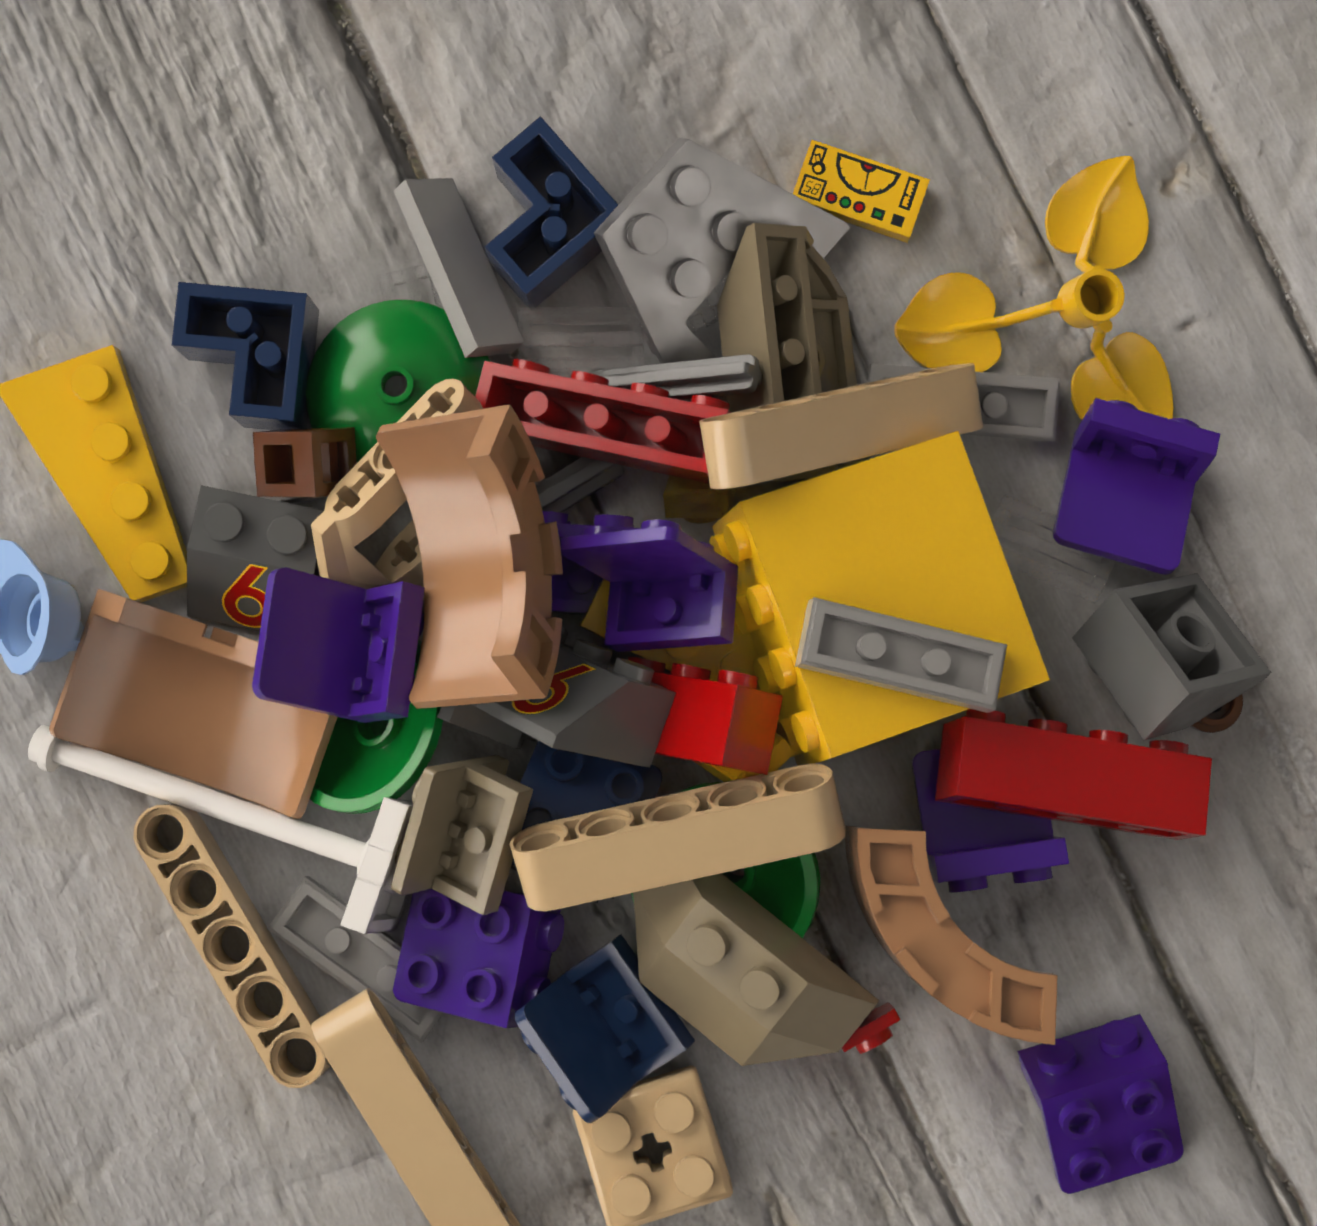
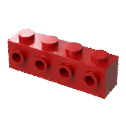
(603, 421)
(1073, 776)

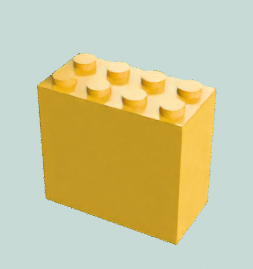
(882, 537)

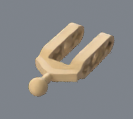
(369, 498)

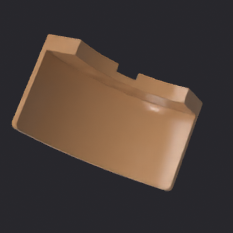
(481, 557)
(187, 706)
(917, 933)

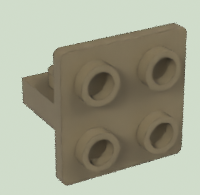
(462, 832)

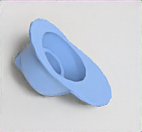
(36, 612)

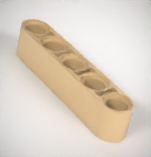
(839, 425)
(678, 837)
(206, 927)
(409, 1115)

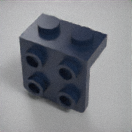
(579, 784)
(601, 1029)

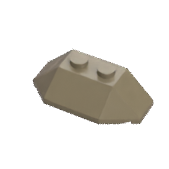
(788, 315)
(743, 973)

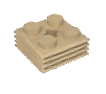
(691, 1170)

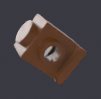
(302, 460)

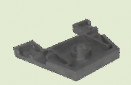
(683, 232)

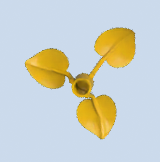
(1101, 221)

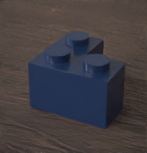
(560, 217)
(265, 337)

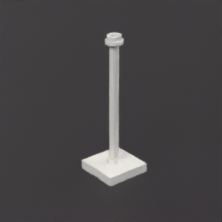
(371, 903)

